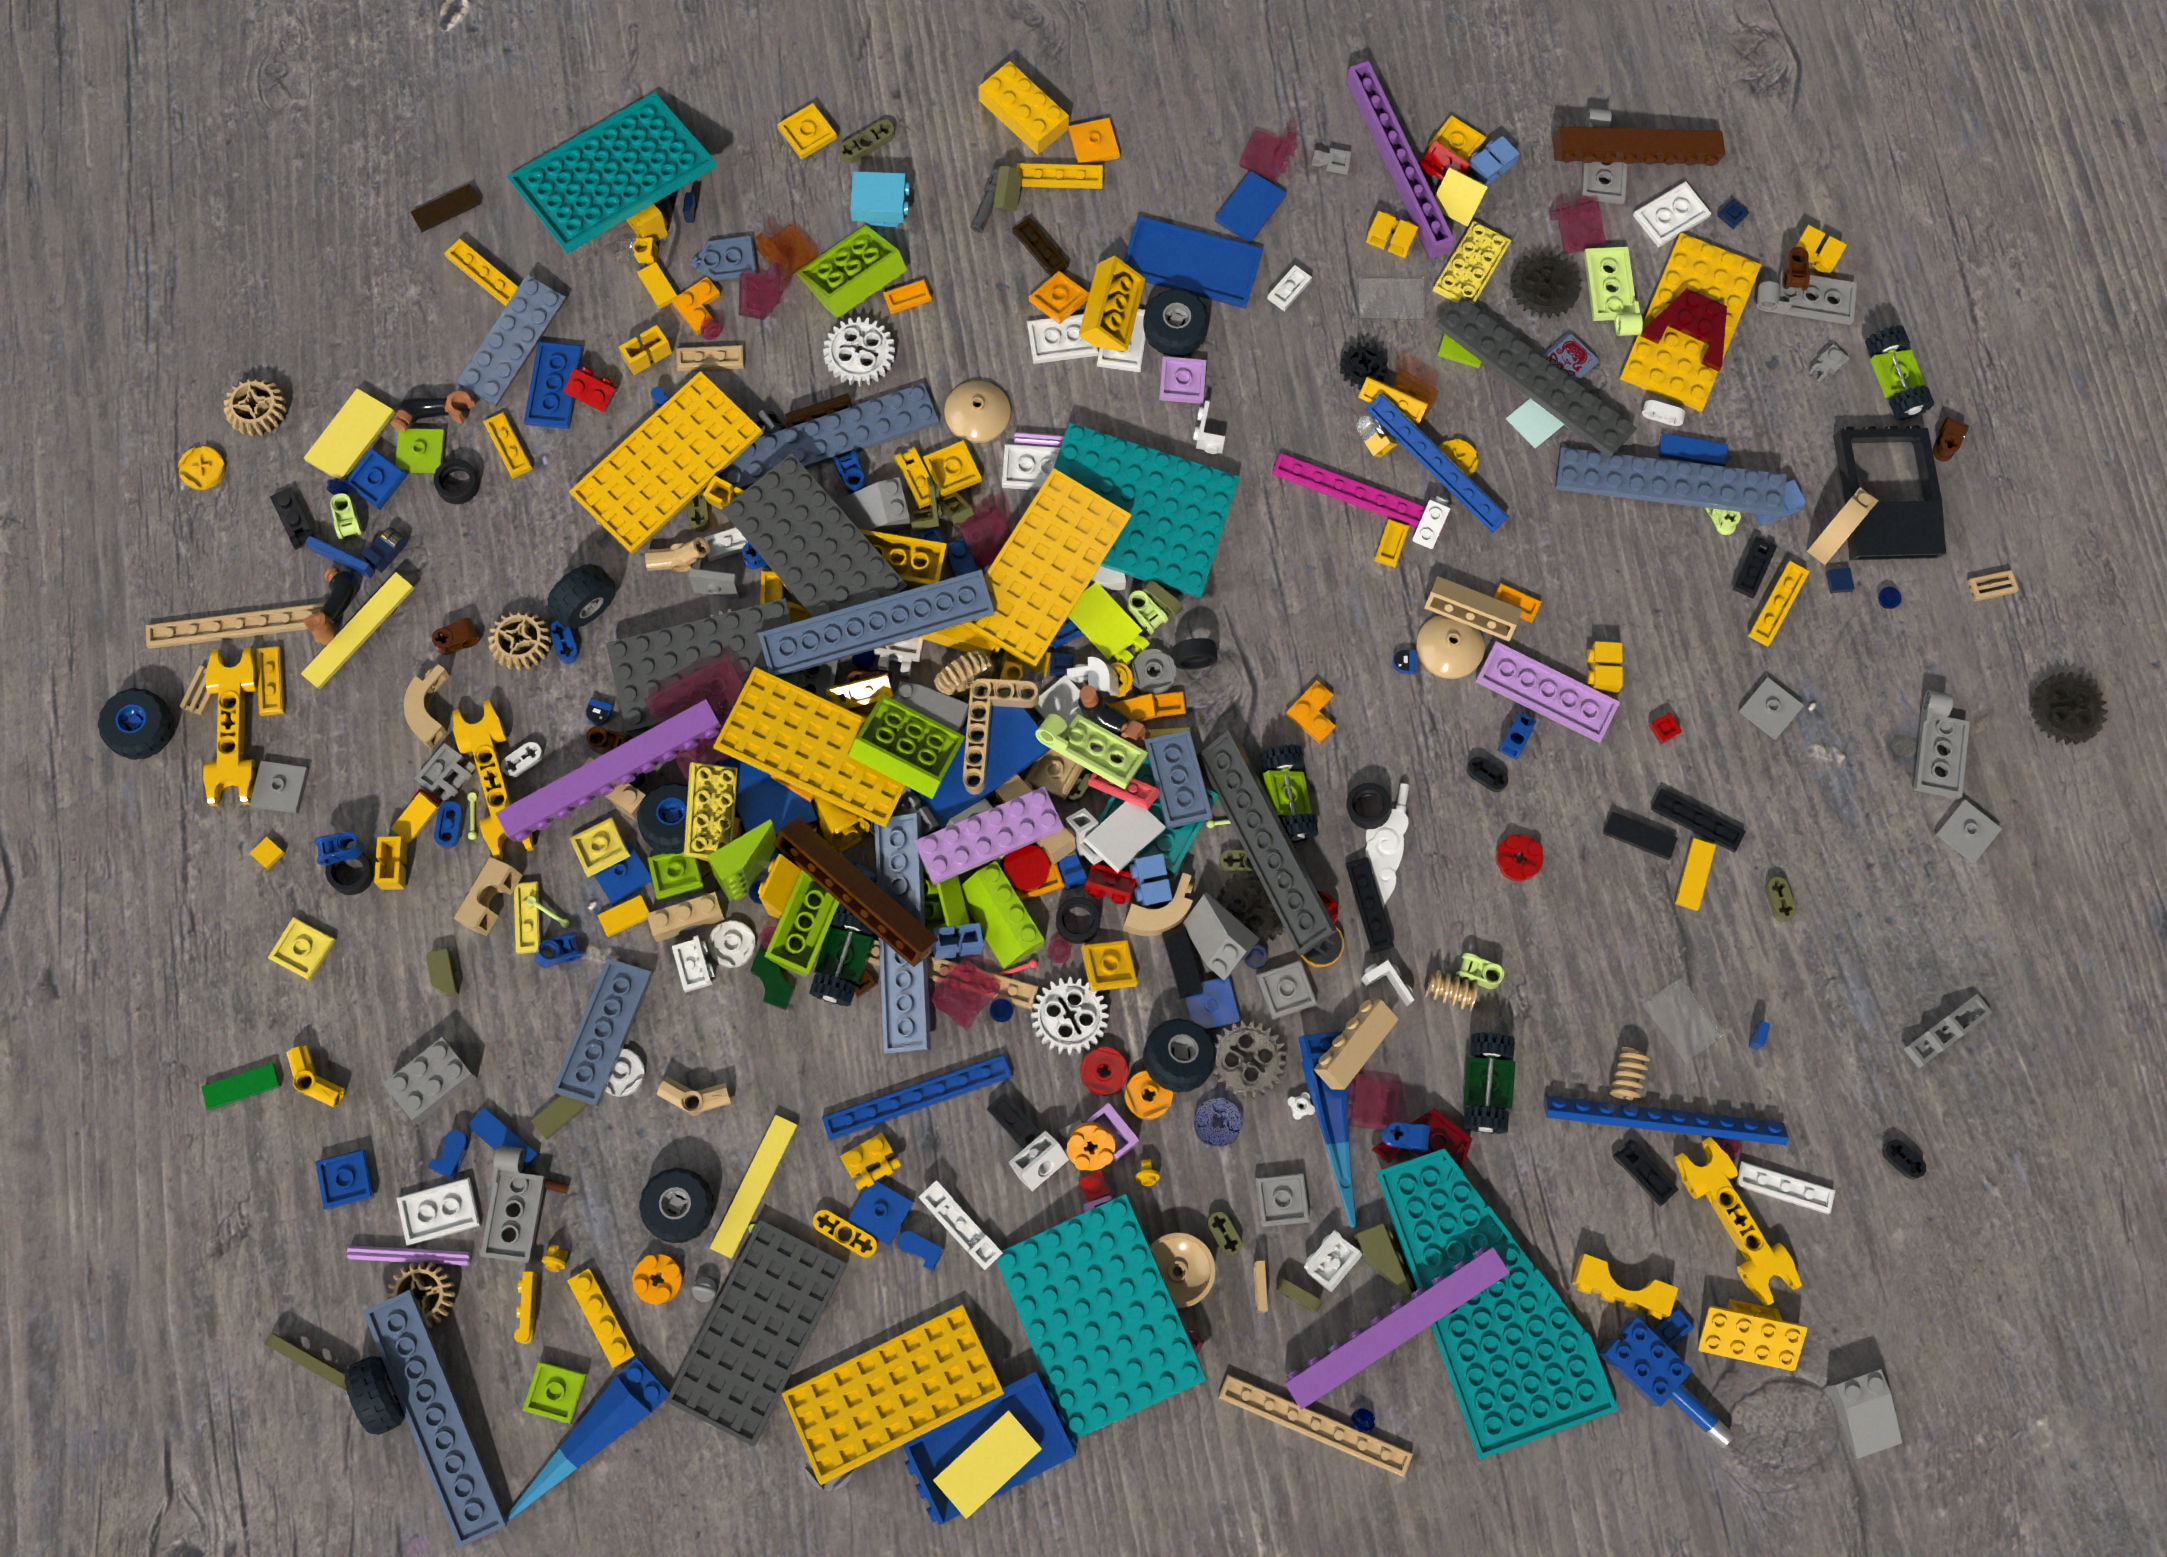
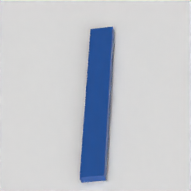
(1437, 462)
(916, 1097)

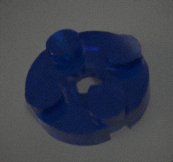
(1204, 1119)

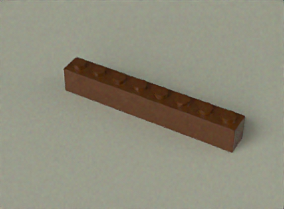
(1638, 145)
(855, 891)

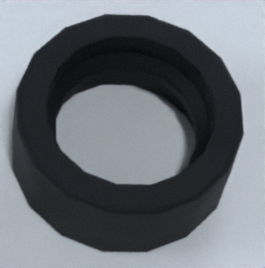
(451, 466)
(1195, 653)
(1369, 822)
(356, 888)
(1072, 903)

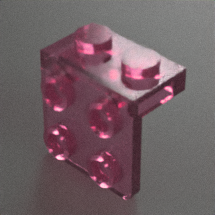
(1268, 155)
(1579, 225)
(760, 293)
(984, 534)
(964, 993)
(1373, 1103)

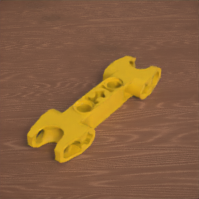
(481, 740)
(230, 767)
(1762, 1260)

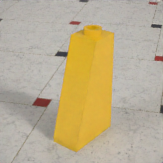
(962, 639)

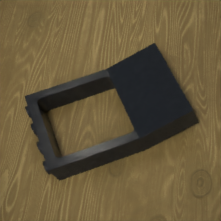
(1894, 528)

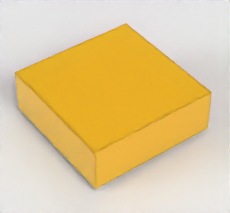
(267, 853)

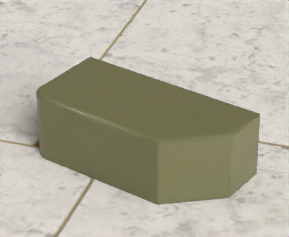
(1007, 189)
(442, 972)

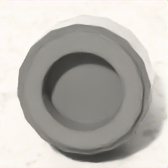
(704, 1289)

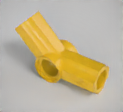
(303, 1068)

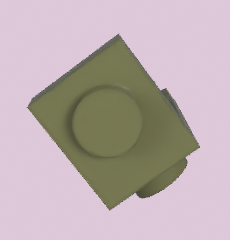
(927, 518)

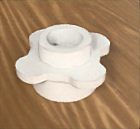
(1299, 1112)

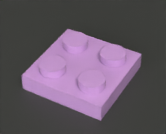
(1182, 380)

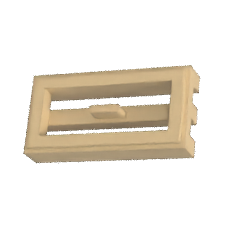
(1996, 593)
(191, 691)
(1260, 1287)

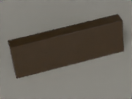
(445, 208)
(1040, 247)
(818, 410)

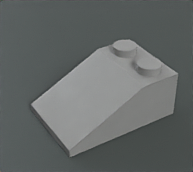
(877, 507)
(933, 704)
(1218, 936)
(1866, 1413)

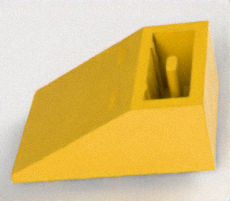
(778, 886)

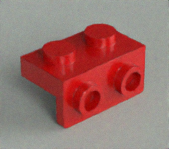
(1440, 158)
(590, 389)
(1108, 883)

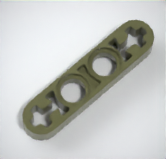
(306, 1360)

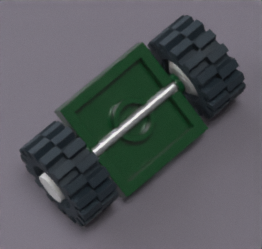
(842, 959)
(1489, 1083)

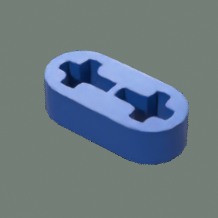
(568, 640)

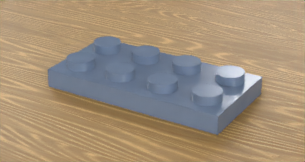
(1178, 779)

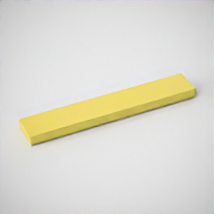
(357, 630)
(753, 1187)

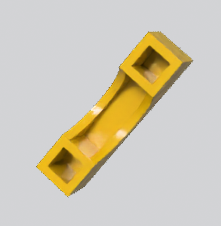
(1594, 1276)

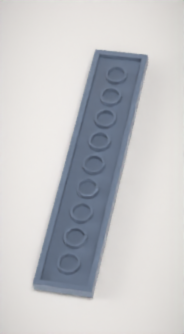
(836, 434)
(1671, 482)
(876, 624)
(902, 985)
(435, 1418)

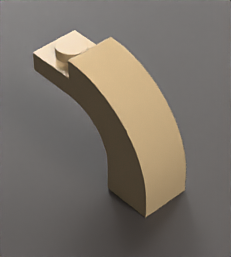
(1842, 526)
(417, 706)
(1155, 921)

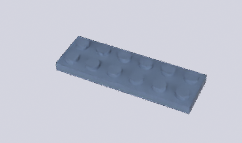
(511, 340)
(602, 1032)

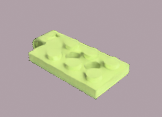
(1617, 305)
(1080, 736)

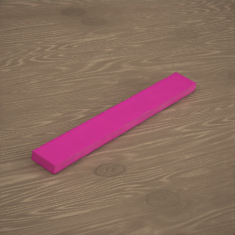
(1349, 490)

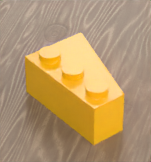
(649, 223)

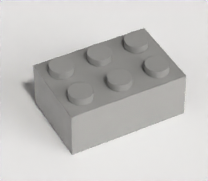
(429, 1081)

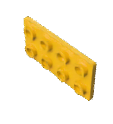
(1752, 1335)

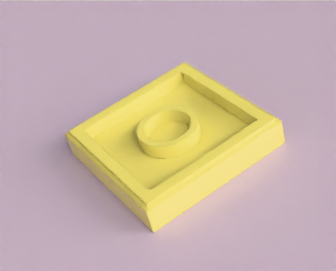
(1459, 196)
(599, 847)
(301, 948)

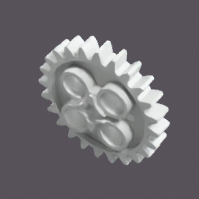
(864, 334)
(1088, 1006)

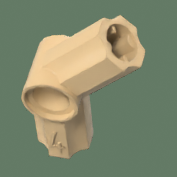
(677, 557)
(680, 1095)

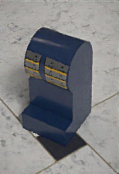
(384, 549)

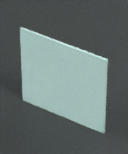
(1534, 422)

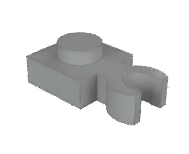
(1829, 362)
(928, 822)

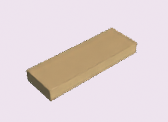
(710, 358)

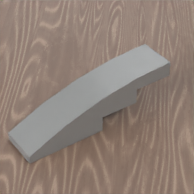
(1948, 1030)

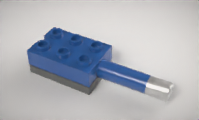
(1658, 1375)

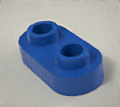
(448, 825)

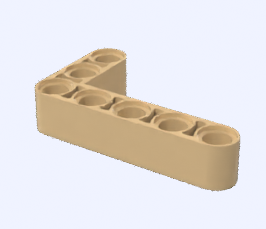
(983, 724)

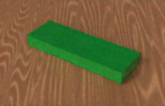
(240, 1086)

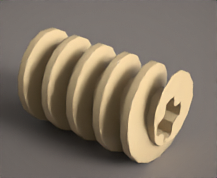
(1452, 989)
(1629, 1074)

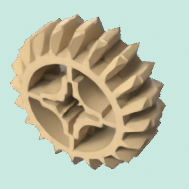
(244, 400)
(523, 623)
(958, 676)
(417, 1285)

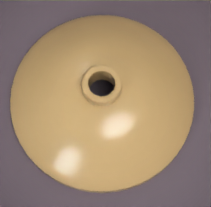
(977, 423)
(1441, 655)
(1195, 1262)

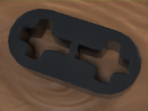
(1491, 770)
(1907, 1155)

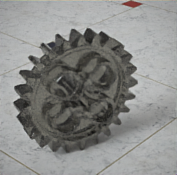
(1545, 284)
(2068, 708)
(1238, 892)
(1260, 1042)

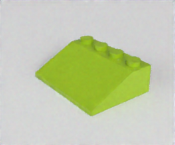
(852, 270)
(906, 746)
(743, 860)

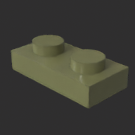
(955, 508)

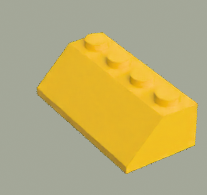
(1112, 305)

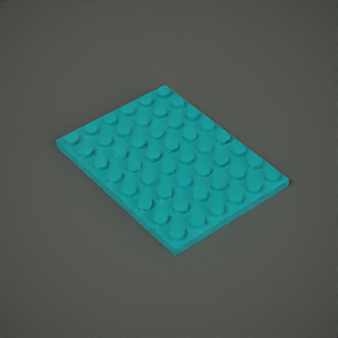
(611, 172)
(1172, 503)
(1100, 1317)

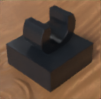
(770, 421)

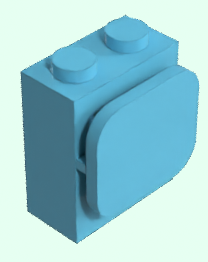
(879, 198)

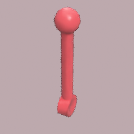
(1032, 963)

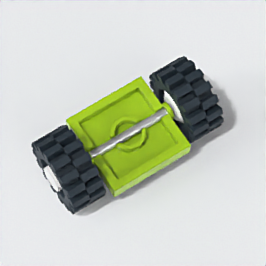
(1898, 372)
(1289, 791)

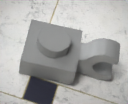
(1336, 160)

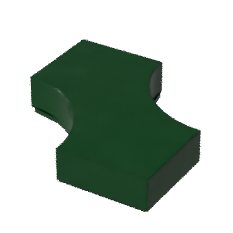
(777, 990)

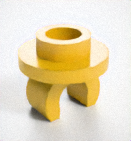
(1147, 1176)
(553, 1261)

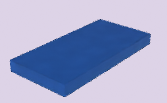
(552, 369)

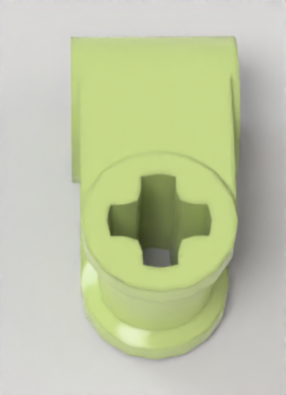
(346, 520)
(1724, 520)
(1147, 616)
(1478, 971)

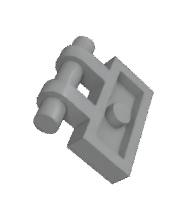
(440, 768)

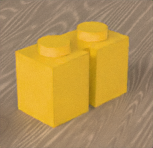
(1382, 228)
(1829, 254)
(655, 348)
(720, 493)
(1605, 673)
(392, 853)

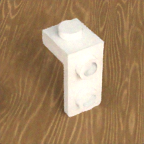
(1205, 441)
(1432, 521)
(1376, 972)

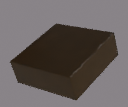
(709, 882)

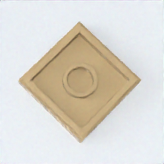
(1054, 773)

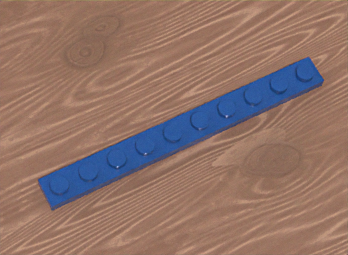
(1665, 1120)

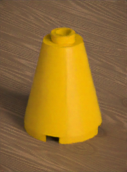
(839, 826)

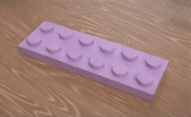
(1547, 692)
(988, 835)

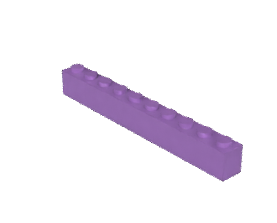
(1399, 160)
(609, 771)
(1395, 1328)

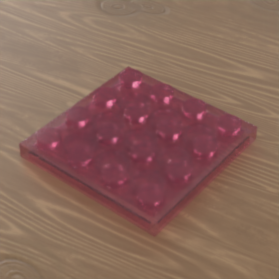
(716, 684)

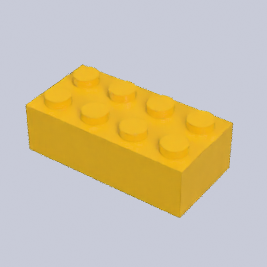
(1023, 108)
(913, 559)

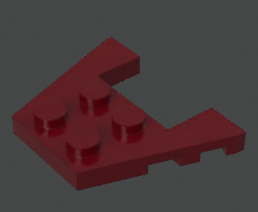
(1697, 318)
(1442, 1136)

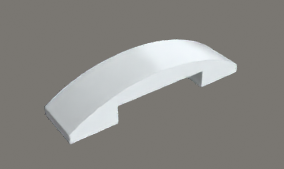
(960, 1225)

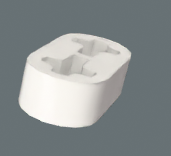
(1663, 413)
(517, 756)

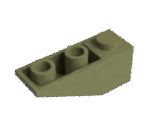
(1380, 1256)

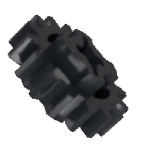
(1365, 358)

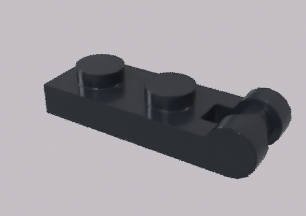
(292, 517)
(1754, 567)
(1013, 1120)
(1645, 1173)

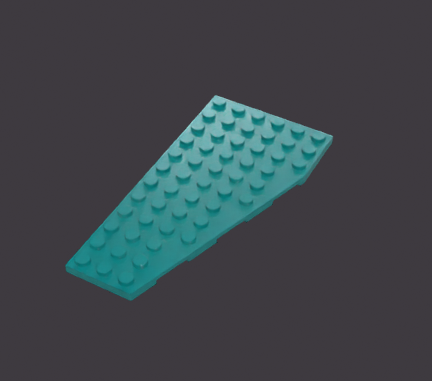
(1513, 1348)

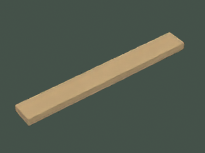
(229, 626)
(1015, 991)
(1315, 1425)

